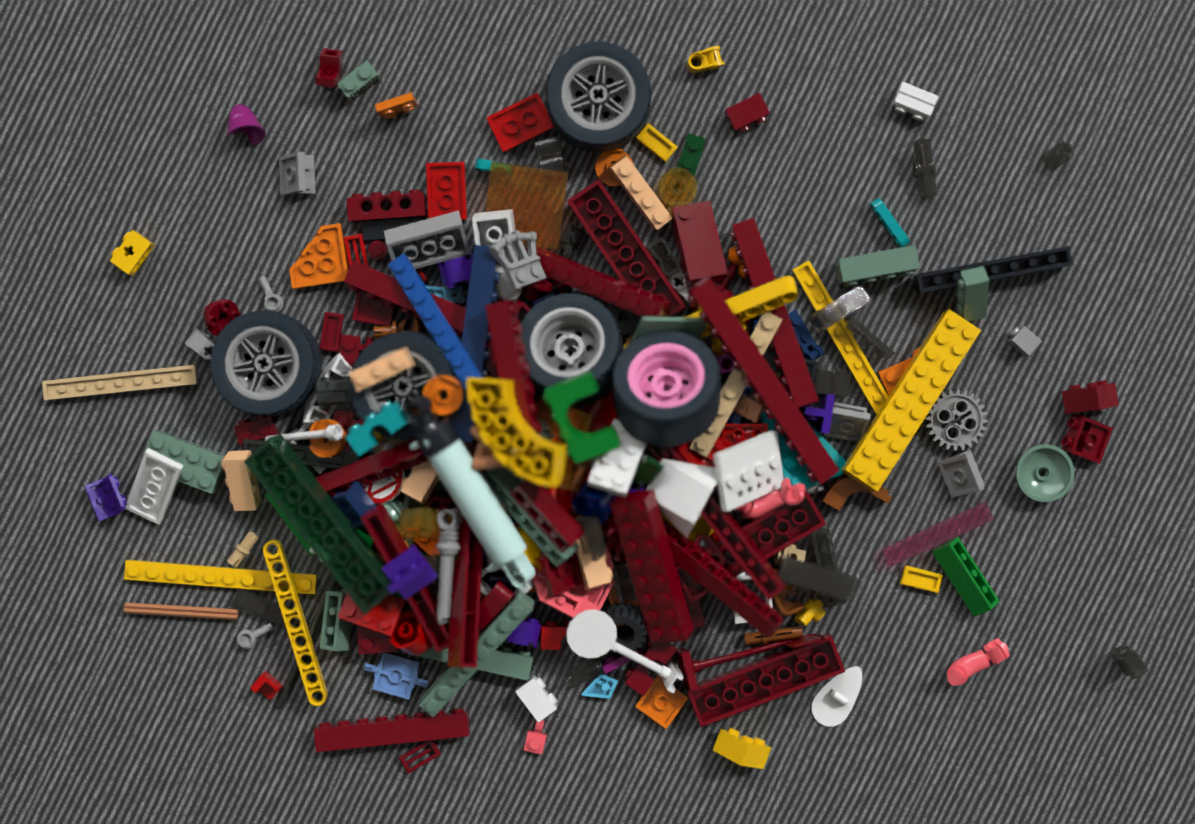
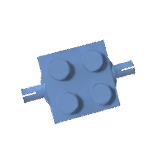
(396, 675)

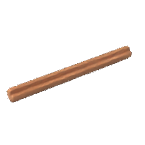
(181, 611)

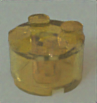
(686, 182)

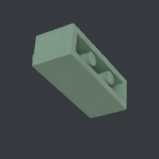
(972, 294)
(335, 632)

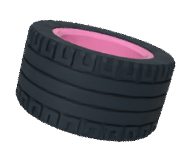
(665, 408)

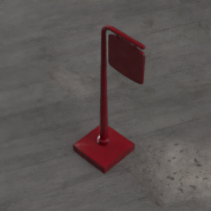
(689, 667)

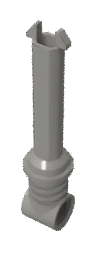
(447, 548)

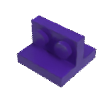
(822, 414)
(408, 572)

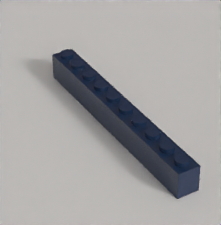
(476, 329)

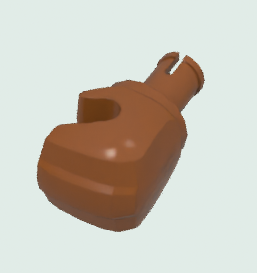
(395, 327)
(784, 606)

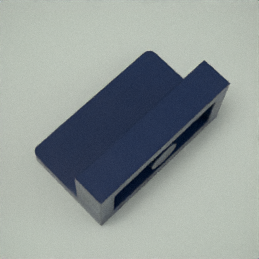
(354, 503)

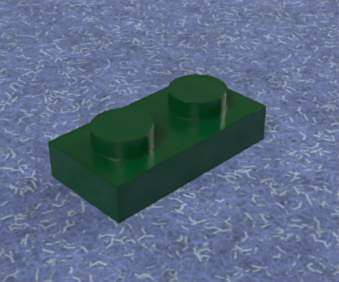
(691, 153)

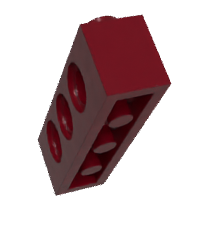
(357, 201)

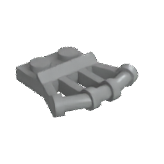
(528, 268)

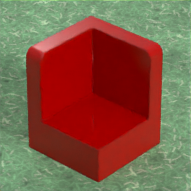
(266, 685)

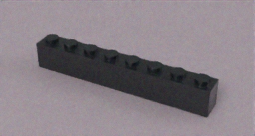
(996, 269)

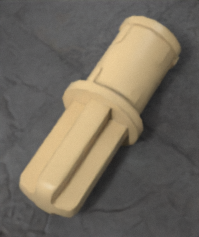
(242, 549)

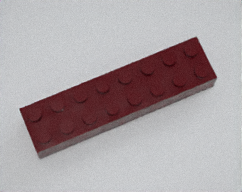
(621, 244)
(768, 533)
(652, 566)
(765, 680)

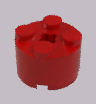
(410, 635)

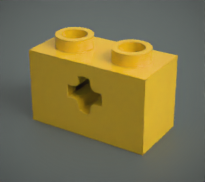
(140, 246)

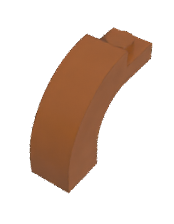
(844, 487)

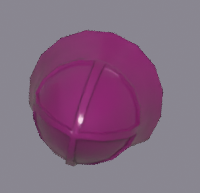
(243, 120)

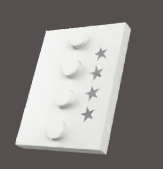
(748, 470)

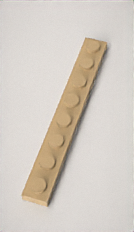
(120, 382)
(735, 386)

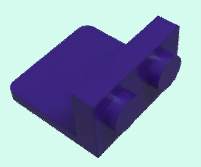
(105, 497)

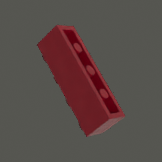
(547, 514)

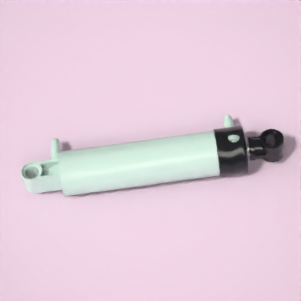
(470, 492)

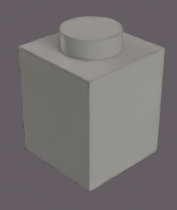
(1024, 340)

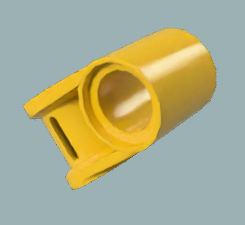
(709, 60)

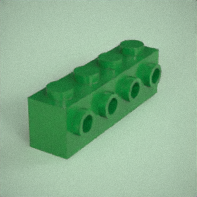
(966, 576)

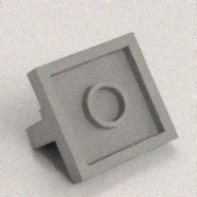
(297, 174)
(848, 422)
(961, 474)

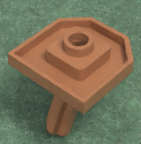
(483, 456)

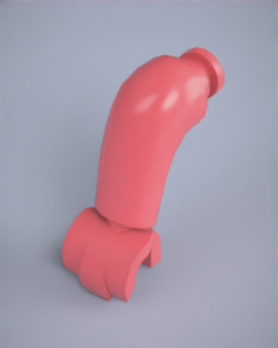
(788, 494)
(974, 662)

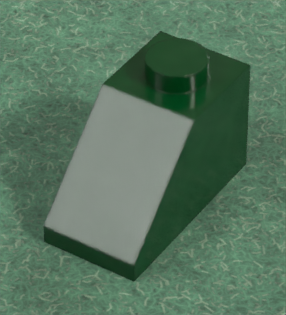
(647, 471)

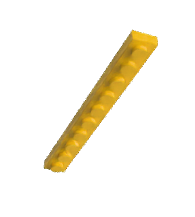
(842, 338)
(213, 576)

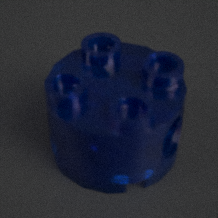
(593, 502)

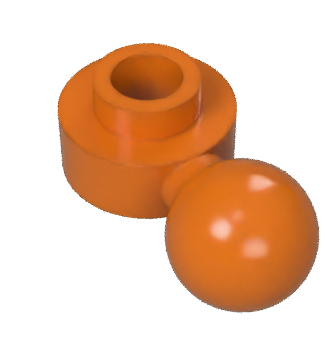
(733, 257)

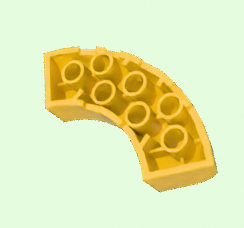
(509, 434)

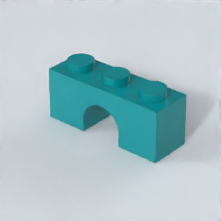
(363, 437)

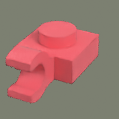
(536, 739)

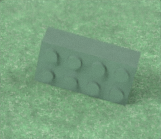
(878, 264)
(201, 465)

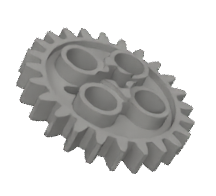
(963, 435)

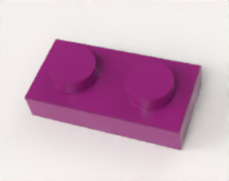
(614, 662)

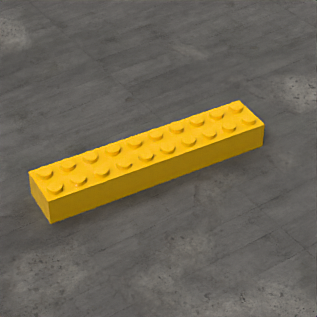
(910, 400)

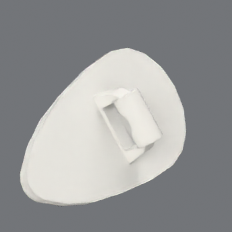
(837, 697)

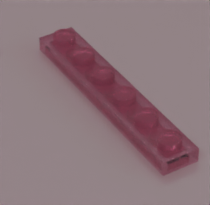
(937, 534)

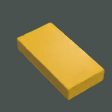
(656, 142)
(921, 579)

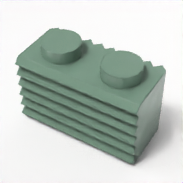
(358, 80)

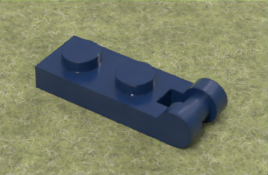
(805, 338)

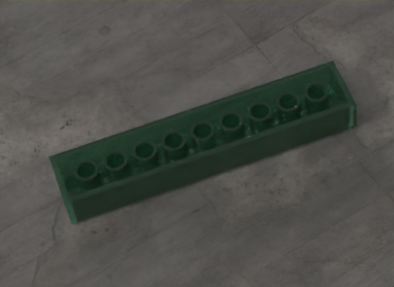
(320, 522)

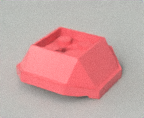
(576, 599)

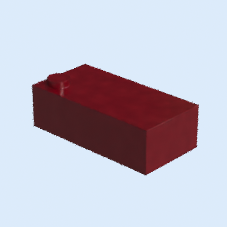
(698, 243)

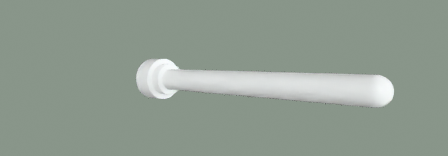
(332, 432)

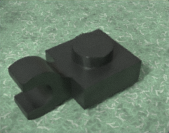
(571, 238)

